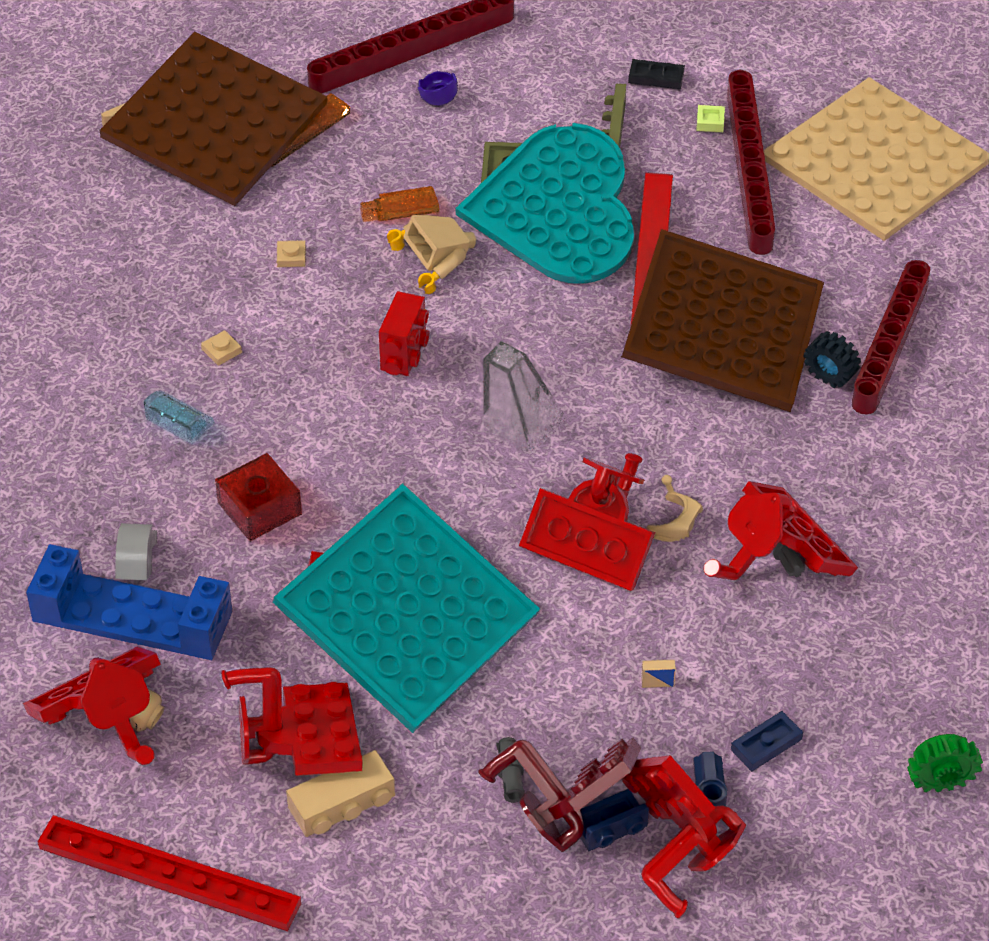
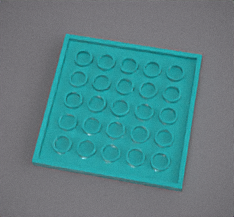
(406, 607)

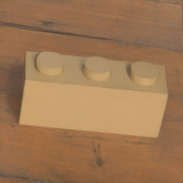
(340, 796)

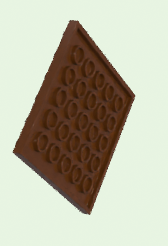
(214, 118)
(724, 320)

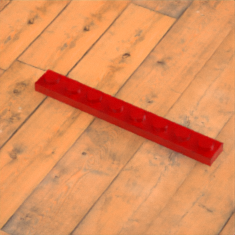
(170, 873)

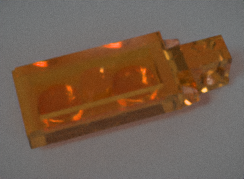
(400, 204)

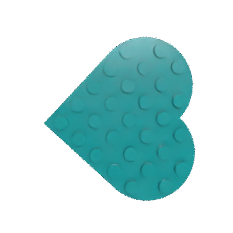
(558, 204)

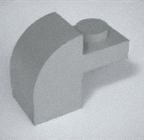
(134, 551)

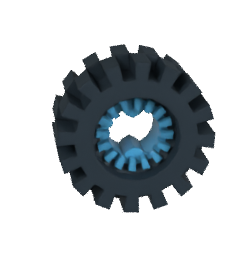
(832, 359)

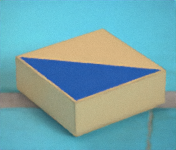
(658, 673)

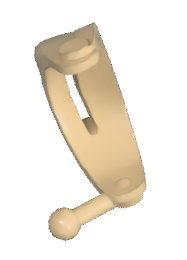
(682, 525)

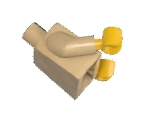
(436, 242)

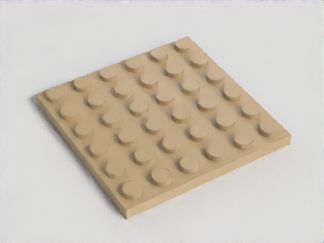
(876, 158)

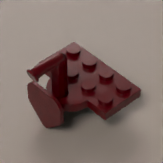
(591, 782)

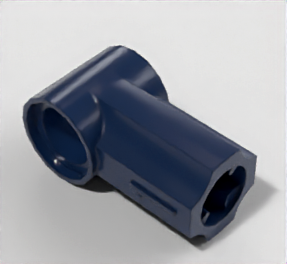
(710, 777)

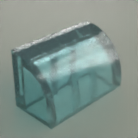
(176, 416)

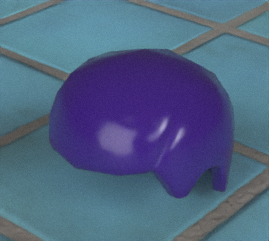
(438, 88)

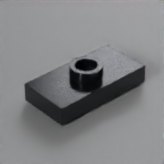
(656, 74)

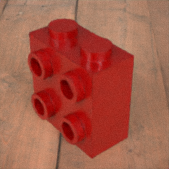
(403, 334)

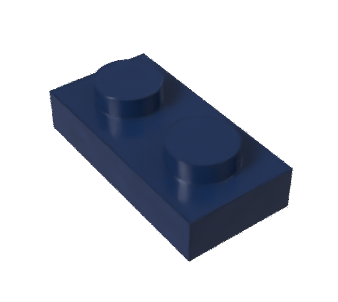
(766, 741)

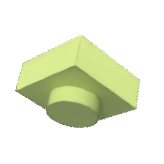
(710, 118)

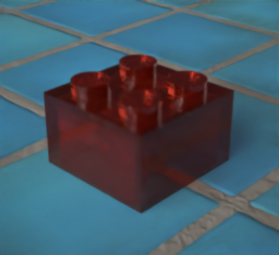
(258, 496)

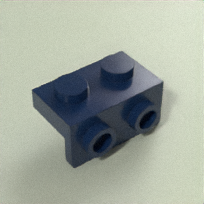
(613, 819)

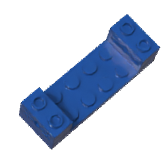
(128, 612)

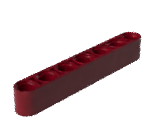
(890, 337)

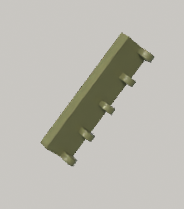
(616, 116)

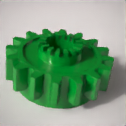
(944, 763)

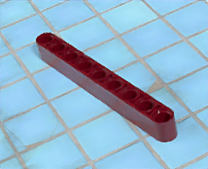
(407, 43)
(750, 163)

